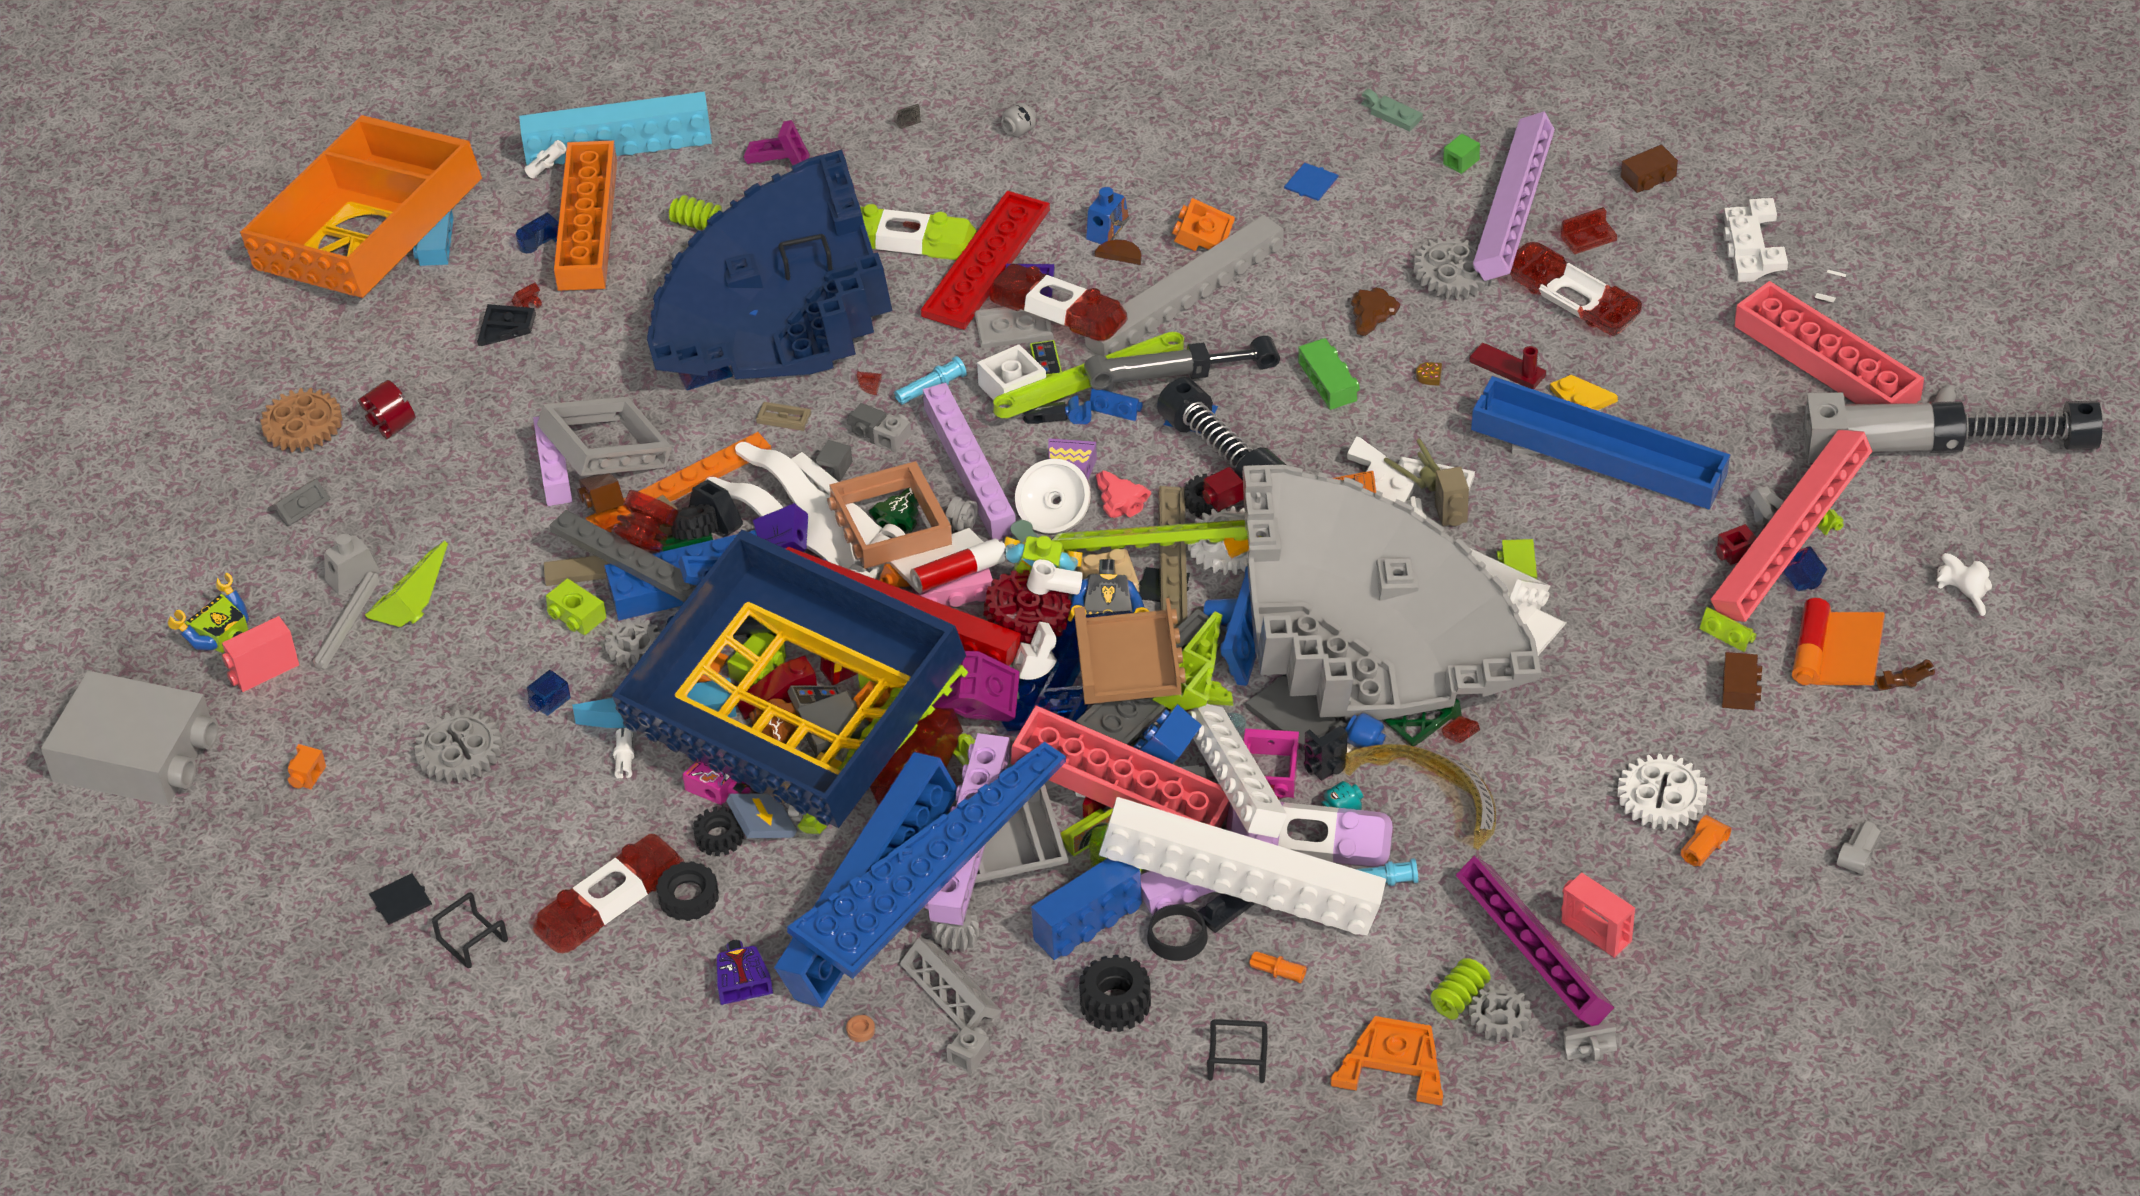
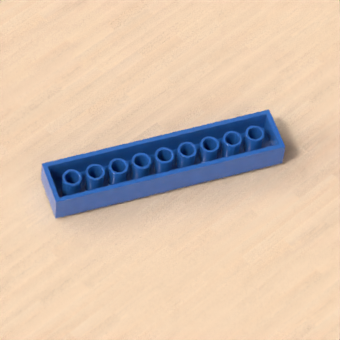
(912, 803)

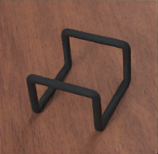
(796, 241)
(466, 961)
(1262, 1063)

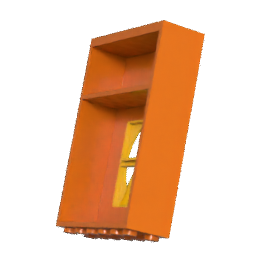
(367, 170)

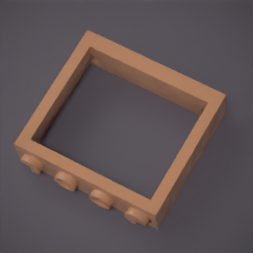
(882, 483)

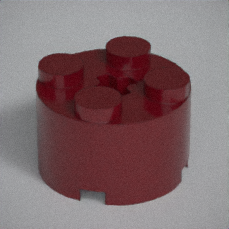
(387, 409)

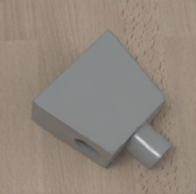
(348, 563)

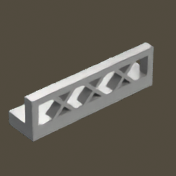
(957, 979)

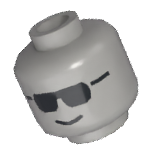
(1018, 119)

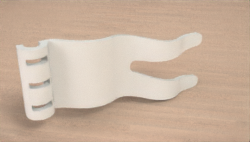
(823, 533)

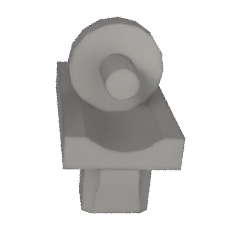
(1589, 1040)

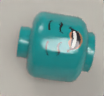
(1343, 796)

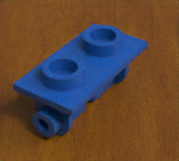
(1115, 404)

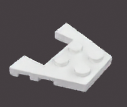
(1387, 479)

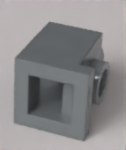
(864, 419)

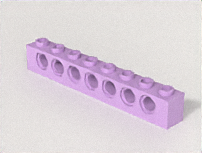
(987, 760)

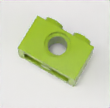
(575, 607)

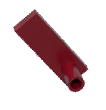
(1510, 367)

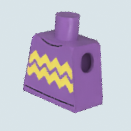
(1080, 453)

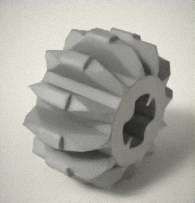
(957, 936)

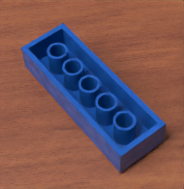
(636, 597)

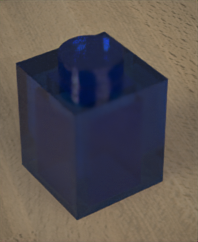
(1805, 570)
(548, 693)

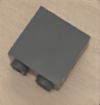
(833, 715)

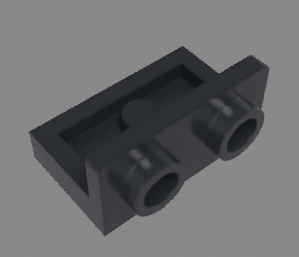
(1325, 754)

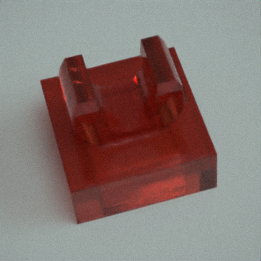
(527, 295)

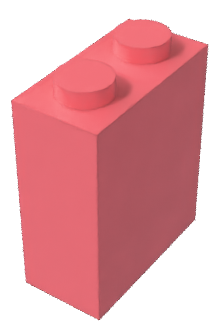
(259, 654)

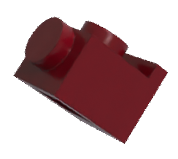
(1734, 544)

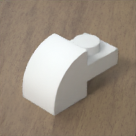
(1036, 658)

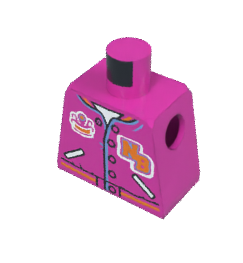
(711, 785)

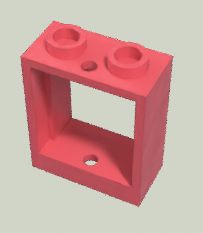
(1608, 936)

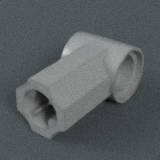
(1859, 849)

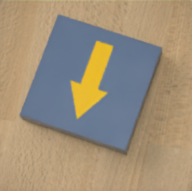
(761, 816)

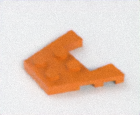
(1394, 1048)

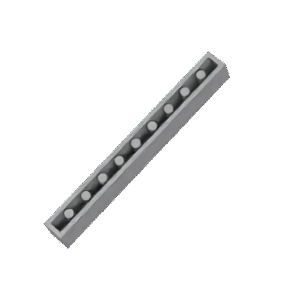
(1193, 282)

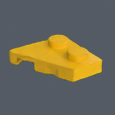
(1582, 392)

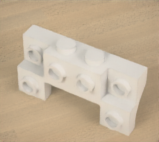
(1746, 240)

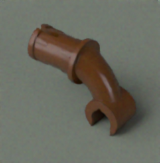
(1907, 677)

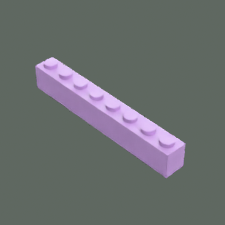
(969, 460)

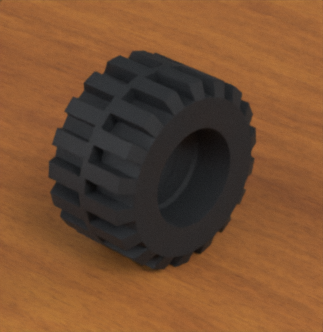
(1120, 1009)

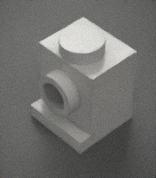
(895, 428)
(968, 1049)

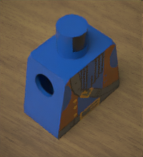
(1106, 216)

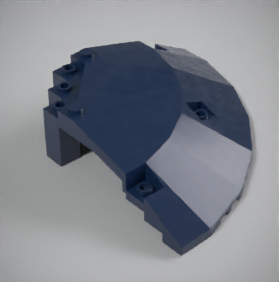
(738, 268)

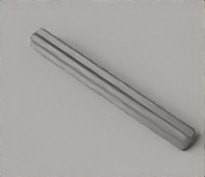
(346, 620)

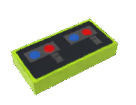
(1047, 356)

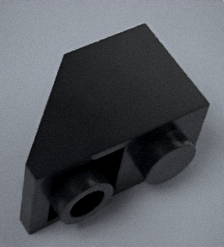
(718, 497)

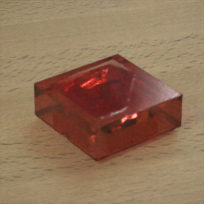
(1460, 729)

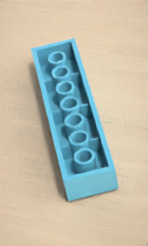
(633, 126)

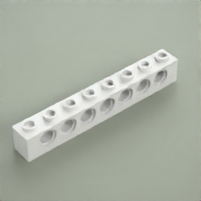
(1237, 772)

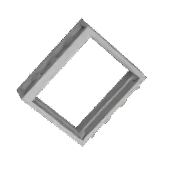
(649, 454)

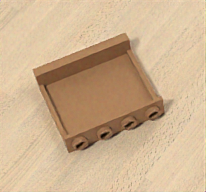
(1129, 655)

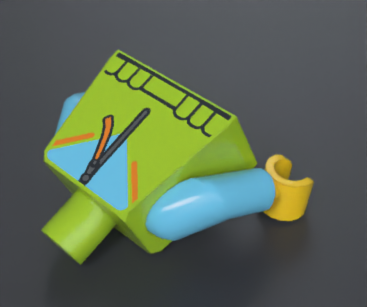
(1040, 548)

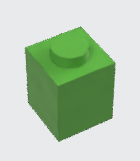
(1461, 153)

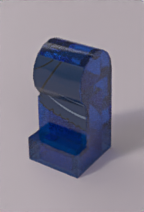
(537, 233)

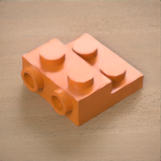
(1201, 226)

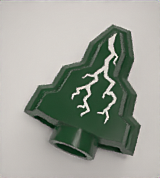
(898, 511)

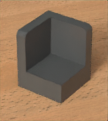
(836, 456)

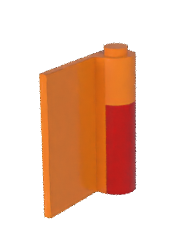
(1837, 646)

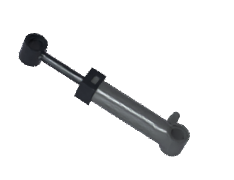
(1193, 361)

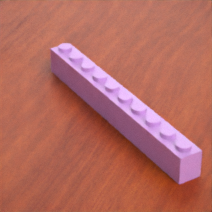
(1514, 196)

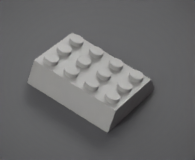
(1025, 842)

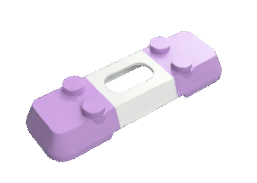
(1352, 837)

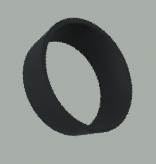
(1177, 953)

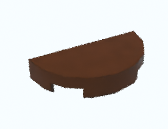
(1119, 251)

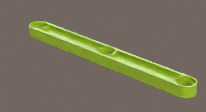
(1073, 379)

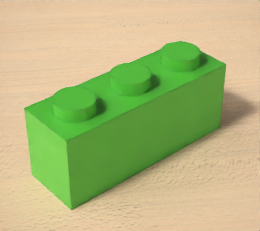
(1328, 373)

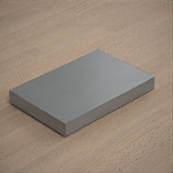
(1009, 327)

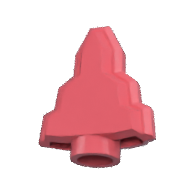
(1121, 495)

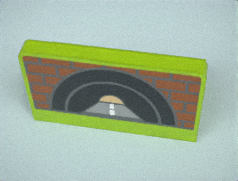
(1078, 835)

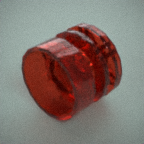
(645, 521)

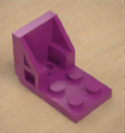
(985, 692)

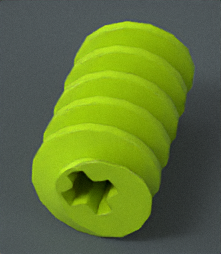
(691, 212)
(1459, 988)

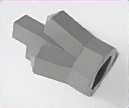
(1764, 504)

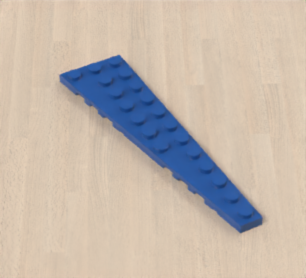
(881, 902)

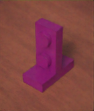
(786, 145)

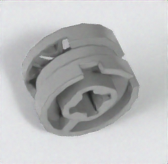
(961, 514)

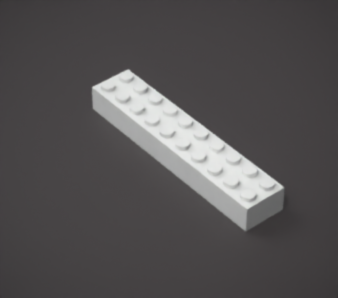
(1242, 867)

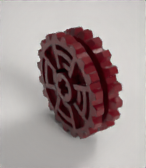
(1018, 609)

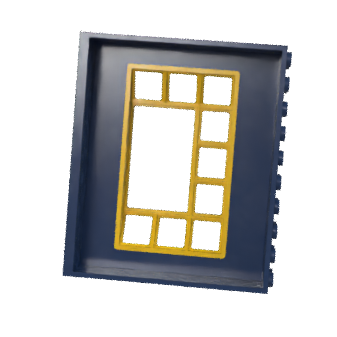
(812, 610)

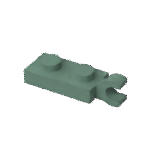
(1391, 110)

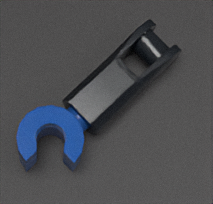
(1059, 412)

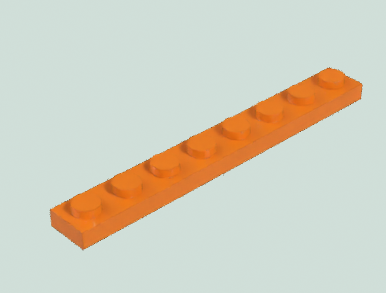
(685, 479)

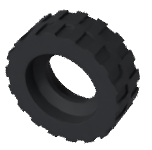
(691, 908)

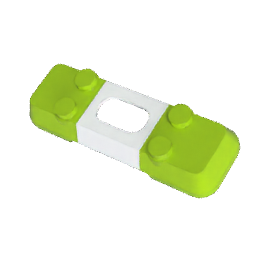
(937, 237)

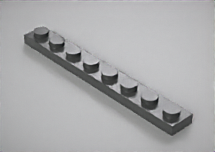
(622, 554)

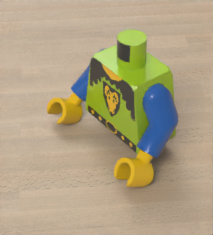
(215, 622)

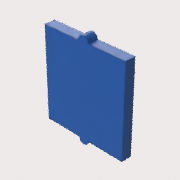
(1311, 181)

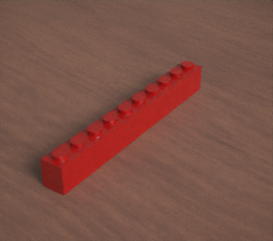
(974, 632)

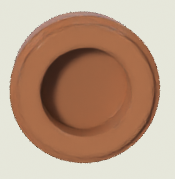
(860, 1028)

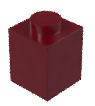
(1223, 489)

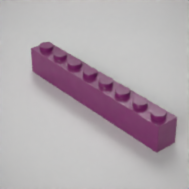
(1535, 941)

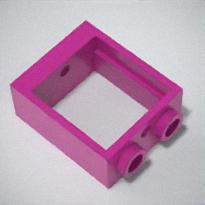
(1285, 744)

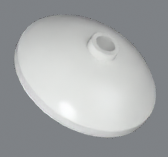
(1042, 485)

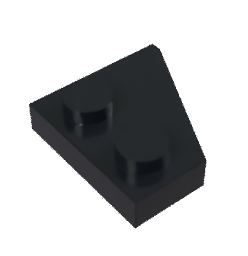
(505, 323)

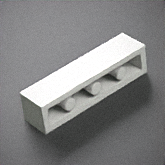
(814, 473)

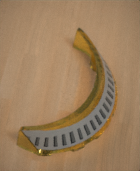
(1443, 766)

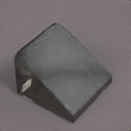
(908, 116)

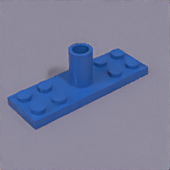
(1239, 641)

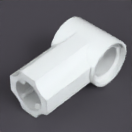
(1047, 577)

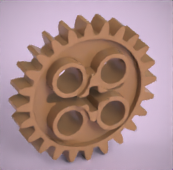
(301, 420)

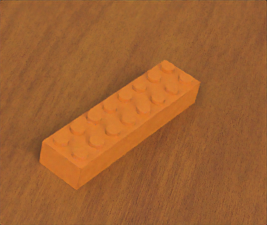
(585, 215)

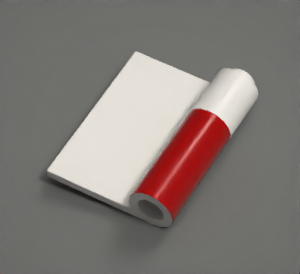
(949, 563)

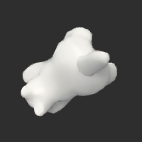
(1971, 580)

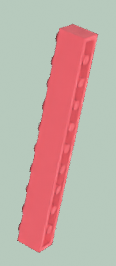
(1791, 525)

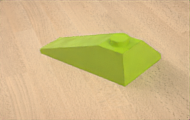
(410, 593)

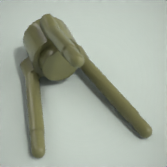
(1427, 473)

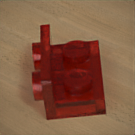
(1587, 231)

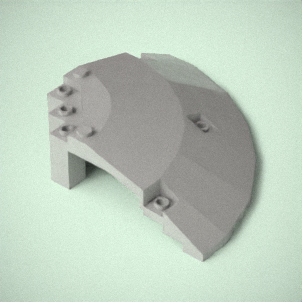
(1353, 629)

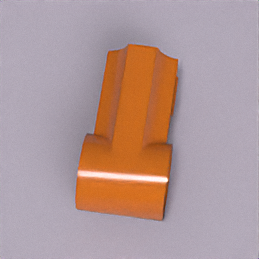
(1707, 837)

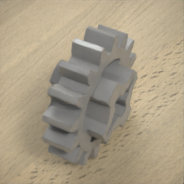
(630, 641)
(1500, 1013)

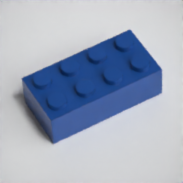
(1086, 907)

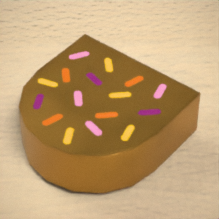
(1429, 373)

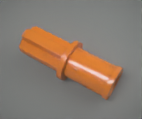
(1278, 966)

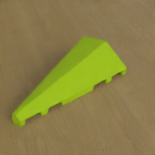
(1199, 665)

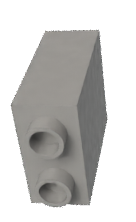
(129, 738)

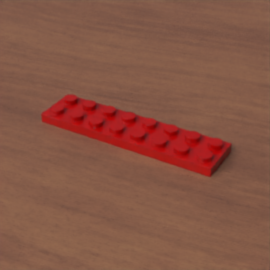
(984, 259)

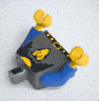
(1107, 592)

